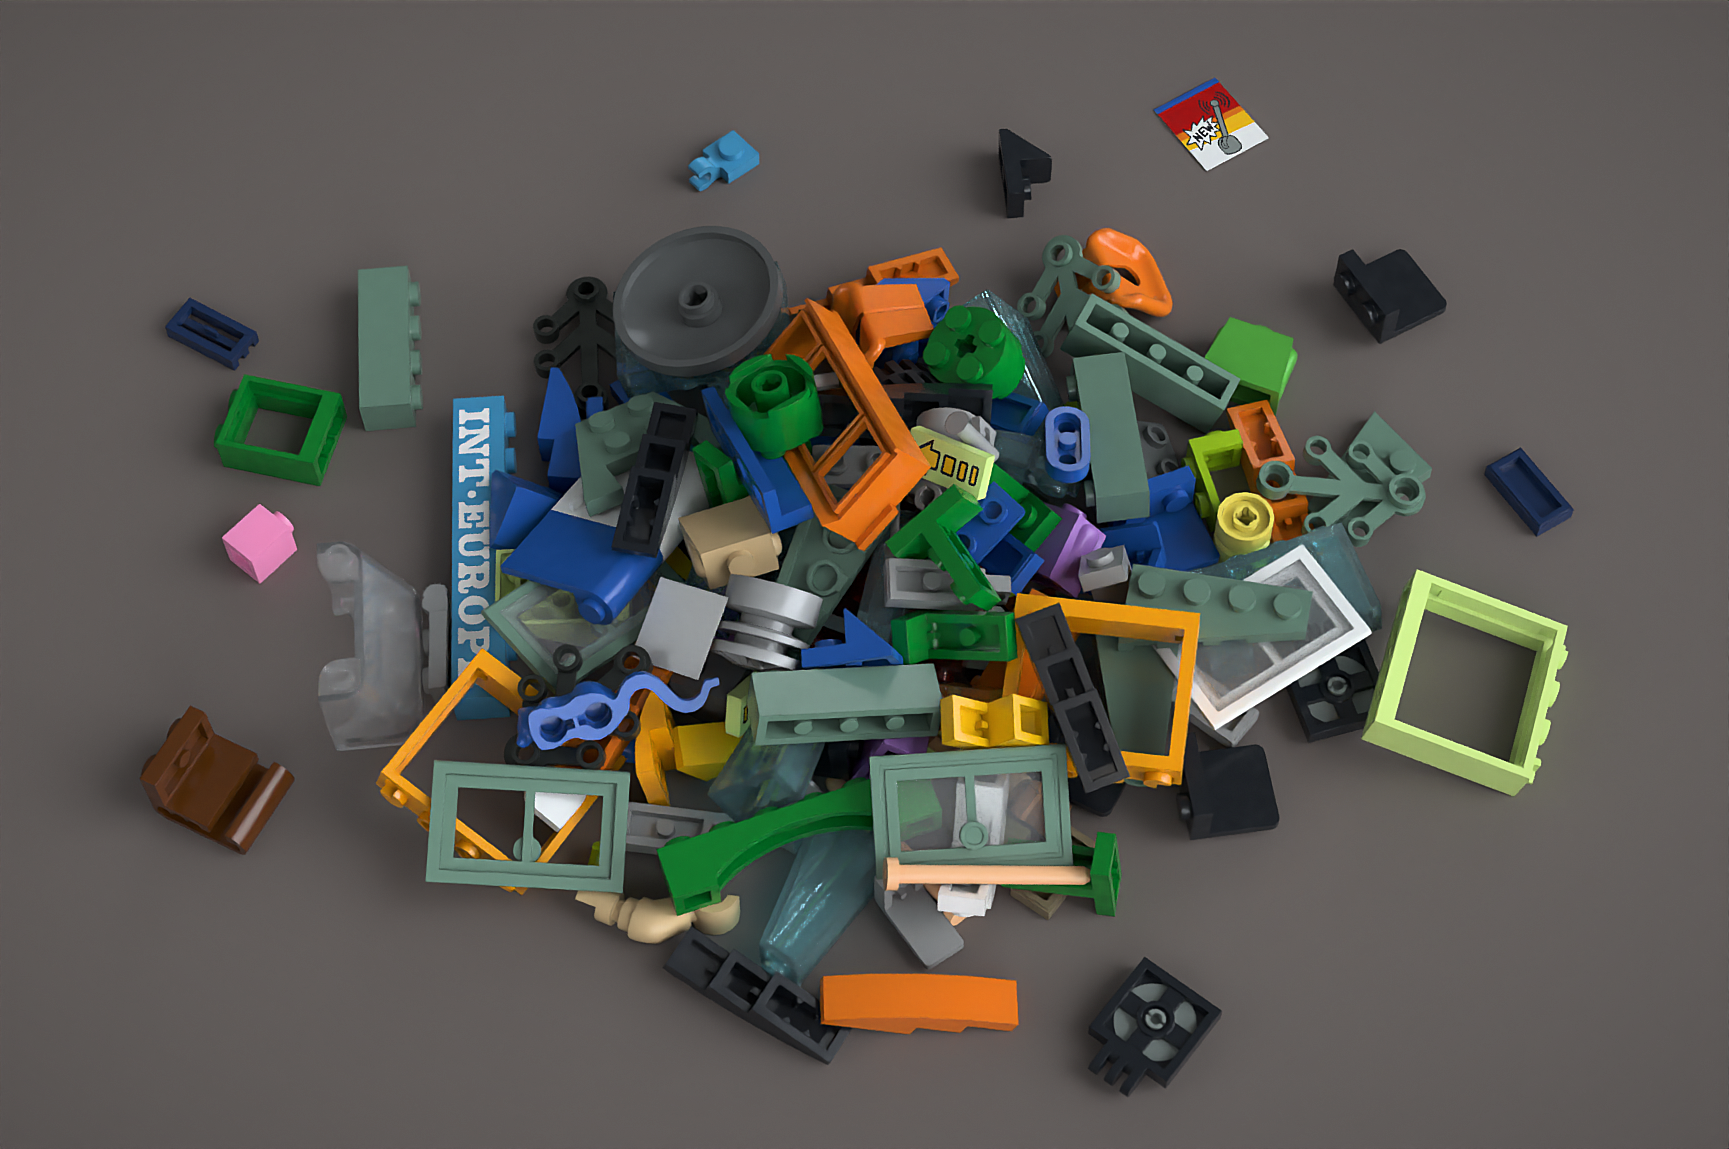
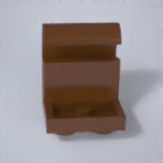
(213, 784)

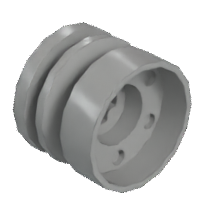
(765, 624)

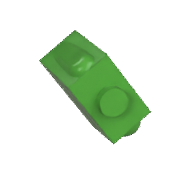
(1256, 357)

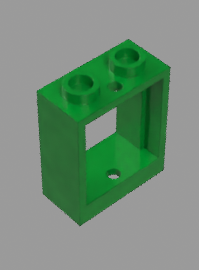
(255, 392)

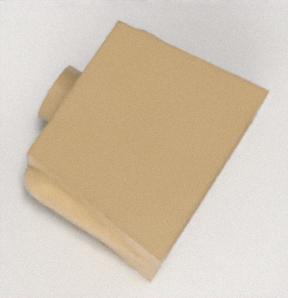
(730, 542)

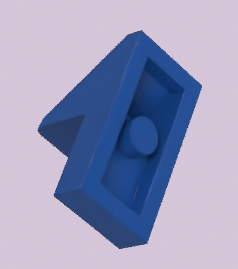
(861, 649)

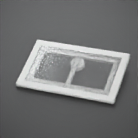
(1242, 674)

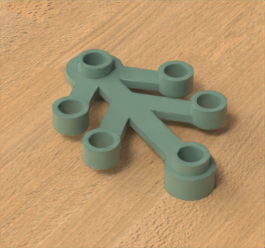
(1071, 298)
(1346, 488)

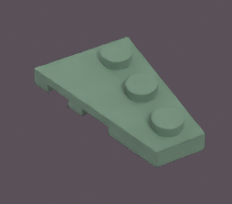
(1391, 451)

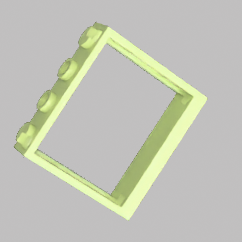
(1492, 617)

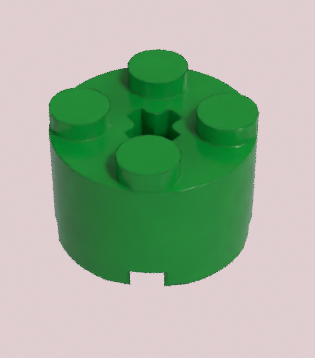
(975, 348)
(775, 403)

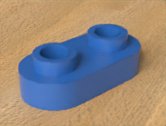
(1067, 444)

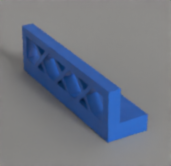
(766, 480)

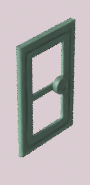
(445, 868)

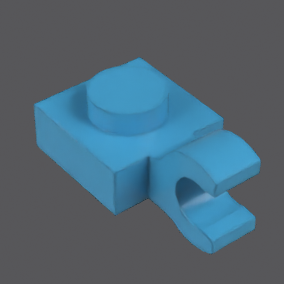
(724, 158)

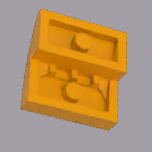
(655, 750)

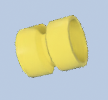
(1242, 525)

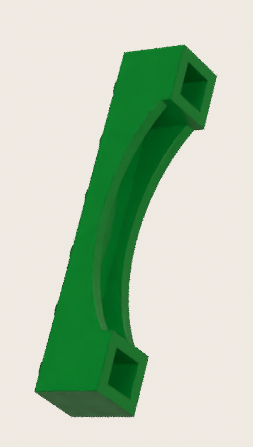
(703, 865)

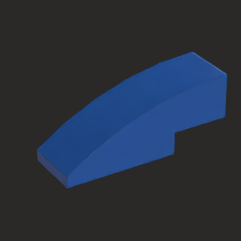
(558, 433)

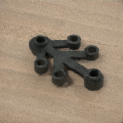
(586, 336)
(565, 684)

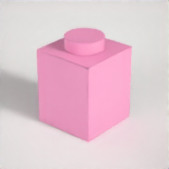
(260, 542)

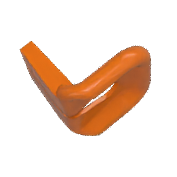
(1123, 251)
(887, 315)

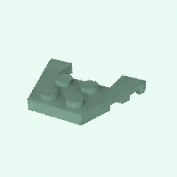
(611, 443)

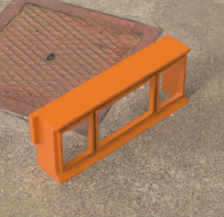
(874, 497)

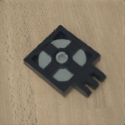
(1336, 694)
(1150, 1028)

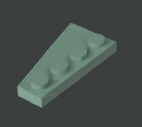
(823, 566)
(1226, 606)

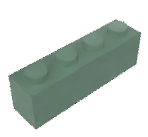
(388, 348)
(1155, 363)
(1117, 466)
(844, 704)

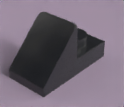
(1019, 168)

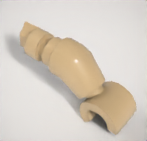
(656, 919)

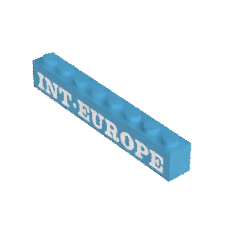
(479, 449)

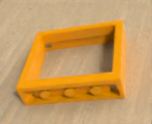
(1134, 623)
(503, 686)

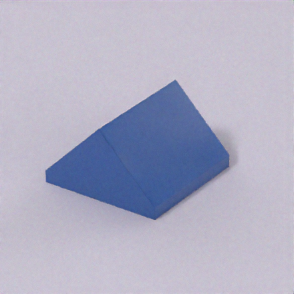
(517, 509)

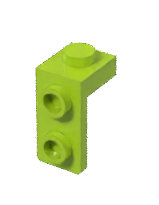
(1208, 454)

